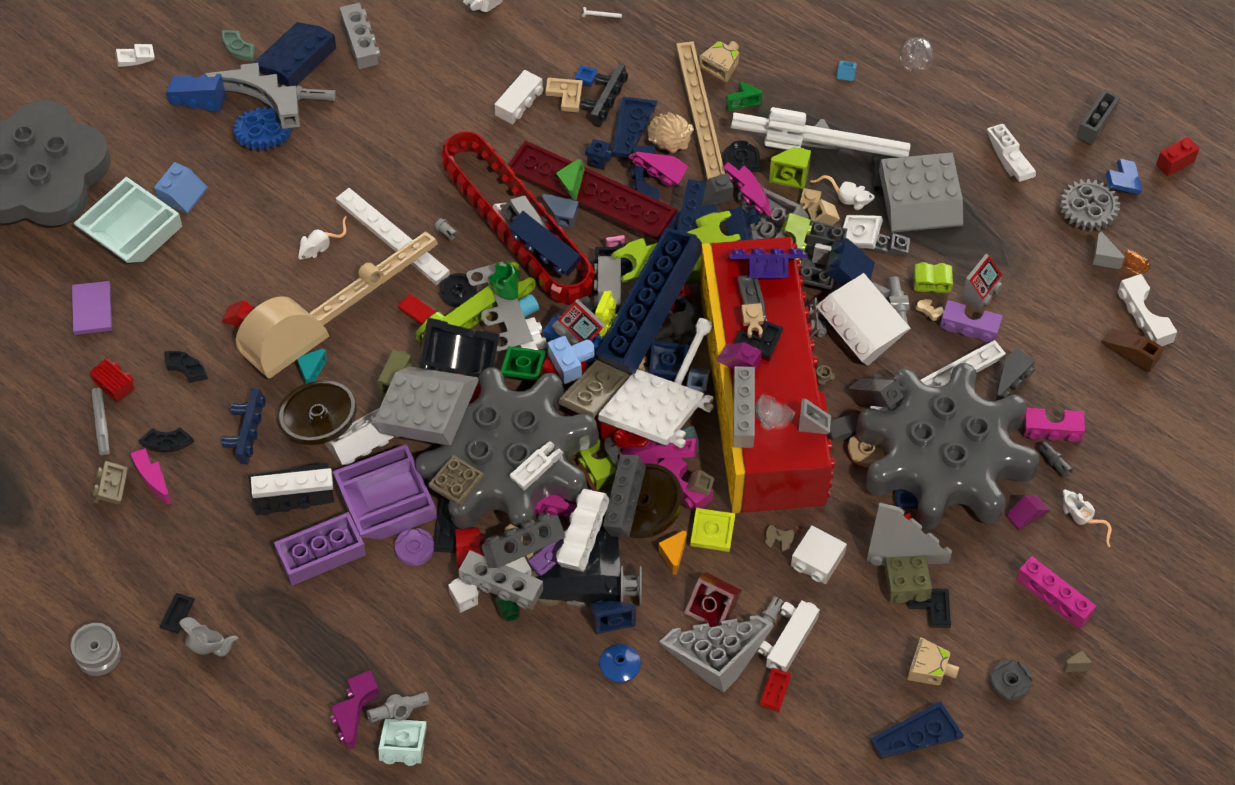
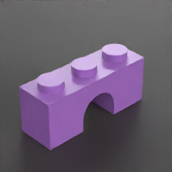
(956, 321)

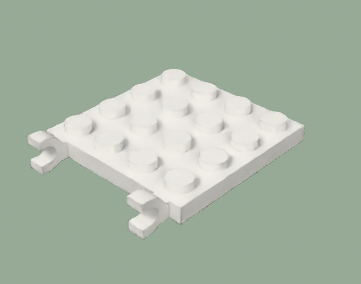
(654, 408)

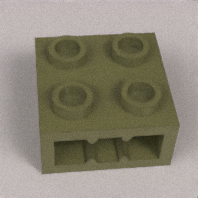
(396, 362)
(908, 578)

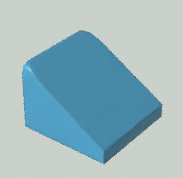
(846, 70)

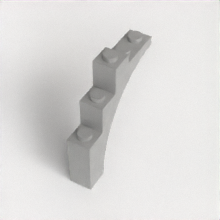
(266, 88)

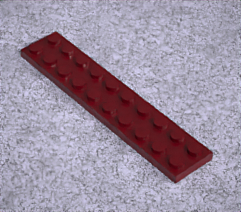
(595, 192)

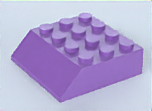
(385, 494)

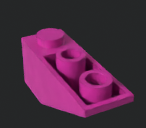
(666, 168)

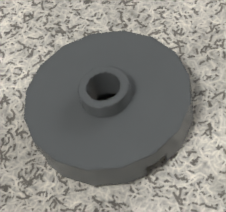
(1013, 671)

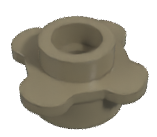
(826, 370)

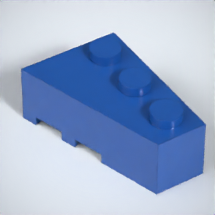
(198, 92)

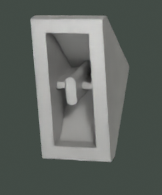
(1106, 253)
(813, 419)

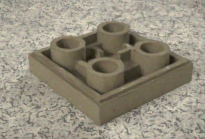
(456, 480)

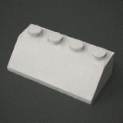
(358, 440)

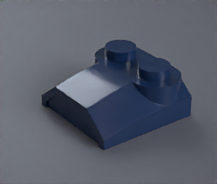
(666, 359)

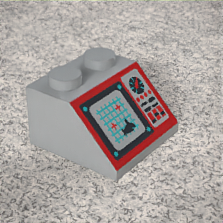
(982, 283)
(578, 324)

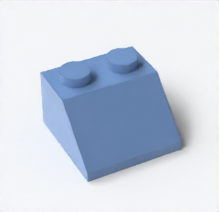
(180, 188)

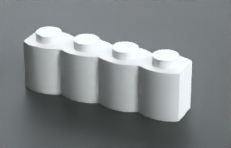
(583, 530)

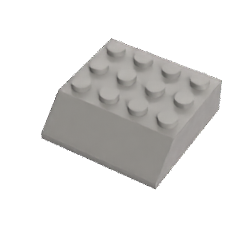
(921, 192)
(425, 404)

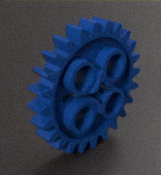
(260, 129)

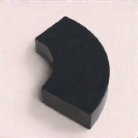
(183, 363)
(166, 441)

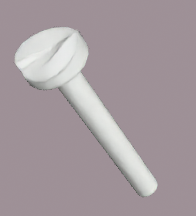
(596, 13)

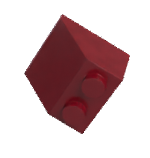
(712, 600)

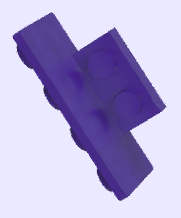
(767, 264)

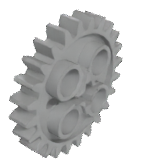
(1089, 205)

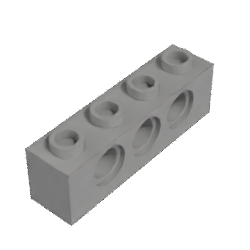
(359, 35)
(744, 407)
(476, 563)

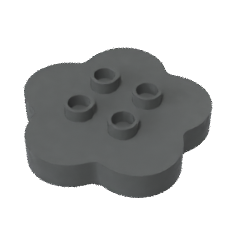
(48, 164)

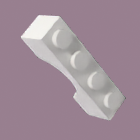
(1134, 293)
(466, 595)

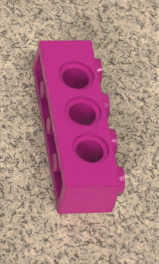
(1055, 592)

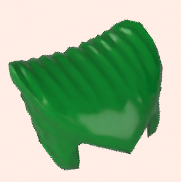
(505, 280)

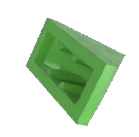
(571, 178)

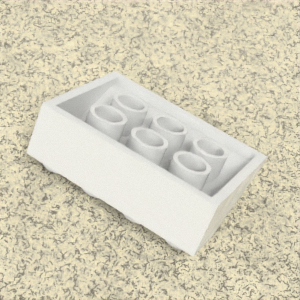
(863, 318)

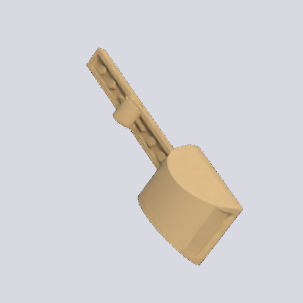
(284, 331)

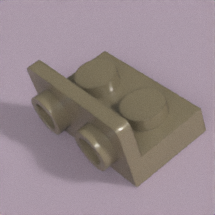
(110, 483)

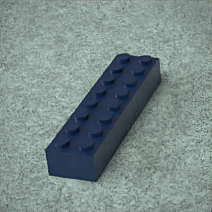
(650, 300)

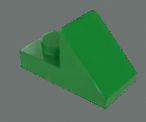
(746, 97)

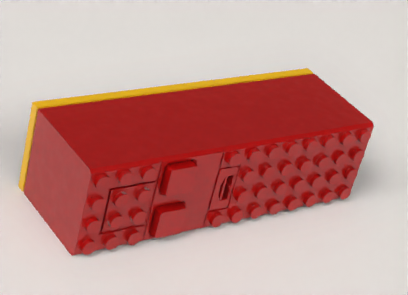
(784, 465)

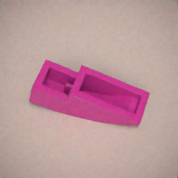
(151, 475)

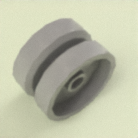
(96, 649)

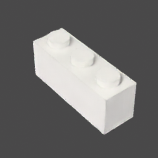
(518, 97)

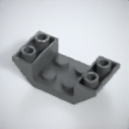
(815, 273)

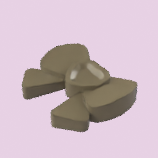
(779, 535)

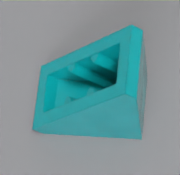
(312, 365)

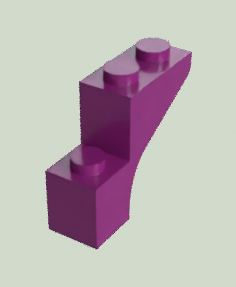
(347, 713)

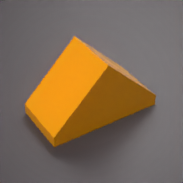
(672, 550)

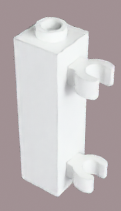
(792, 637)

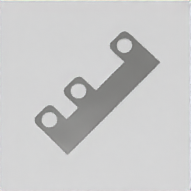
(507, 310)

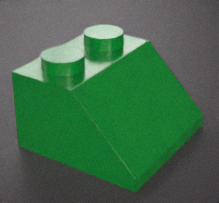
(523, 363)

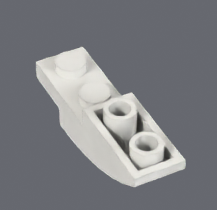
(1009, 154)

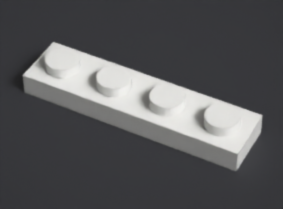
(292, 483)

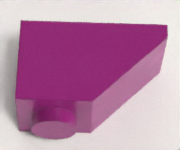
(740, 355)

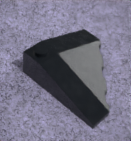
(597, 582)

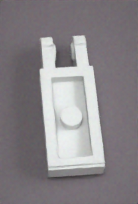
(535, 466)

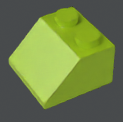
(790, 168)

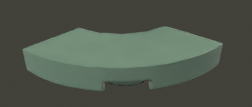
(238, 47)

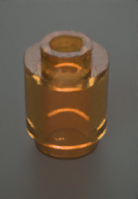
(1136, 262)

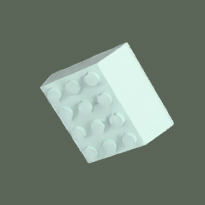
(130, 222)

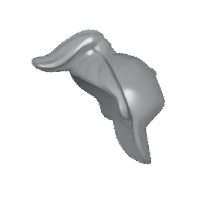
(205, 641)

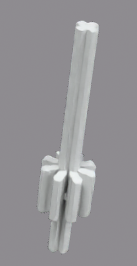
(788, 130)

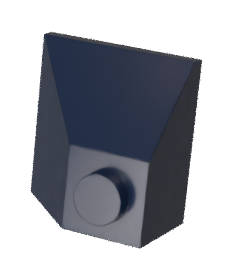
(612, 615)

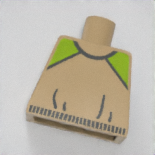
(720, 60)
(931, 664)

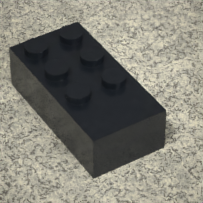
(287, 502)

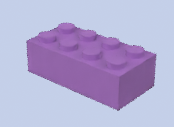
(320, 548)

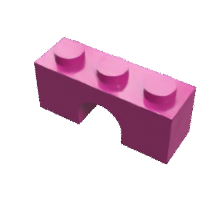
(1039, 427)
(691, 499)

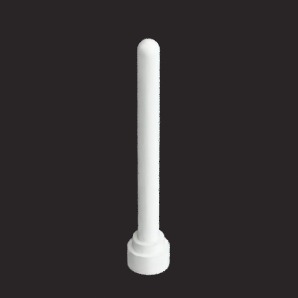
(702, 327)

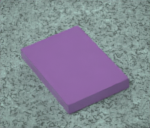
(92, 307)

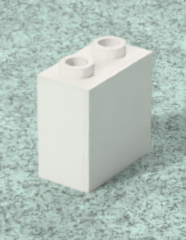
(818, 555)

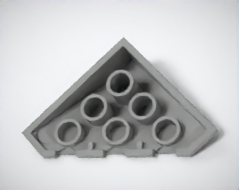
(771, 226)
(901, 537)
(719, 651)

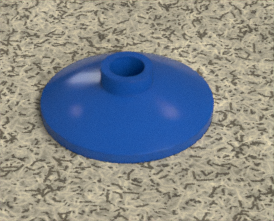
(620, 671)

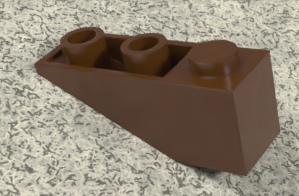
(1134, 347)

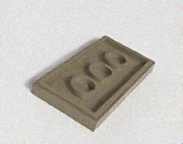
(593, 389)

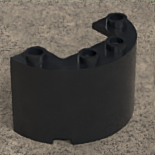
(457, 348)

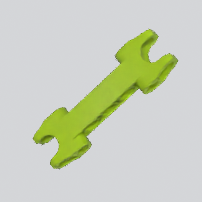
(707, 231)
(470, 312)

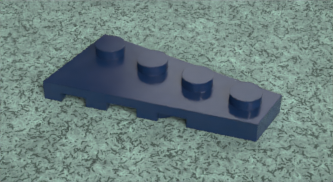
(631, 124)
(920, 731)

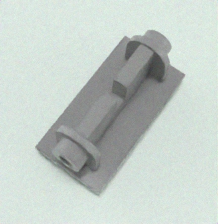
(818, 326)

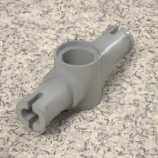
(897, 298)
(398, 707)

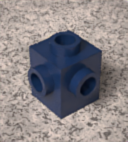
(598, 154)

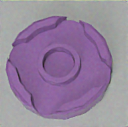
(414, 547)

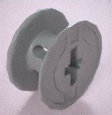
(631, 585)

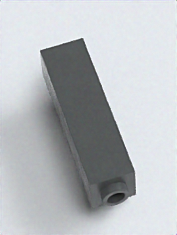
(877, 391)

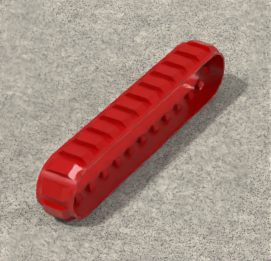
(472, 142)

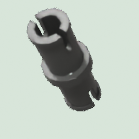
(1055, 459)

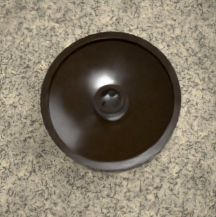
(318, 412)
(658, 502)

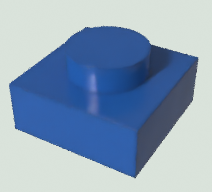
(587, 75)

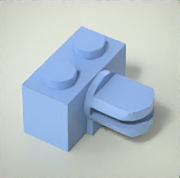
(568, 358)

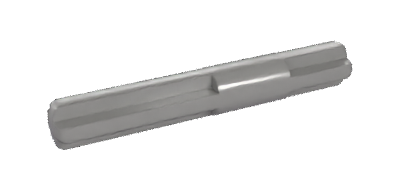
(100, 421)

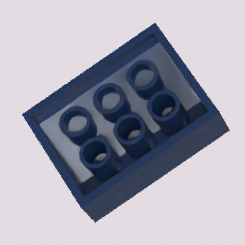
(297, 53)

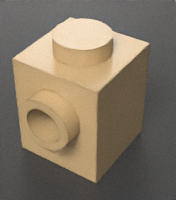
(824, 212)

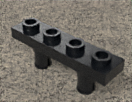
(606, 101)

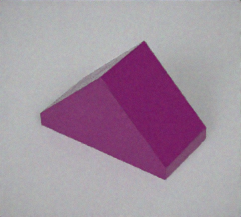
(1027, 511)

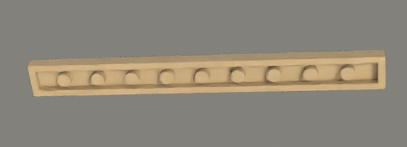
(700, 109)

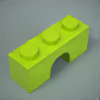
(797, 228)
(599, 470)

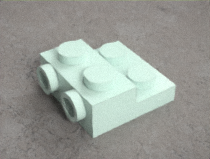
(402, 741)

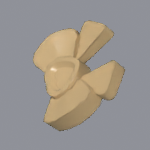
(924, 306)

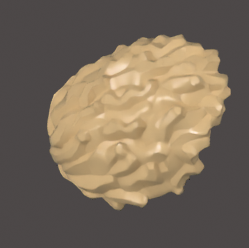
(670, 132)

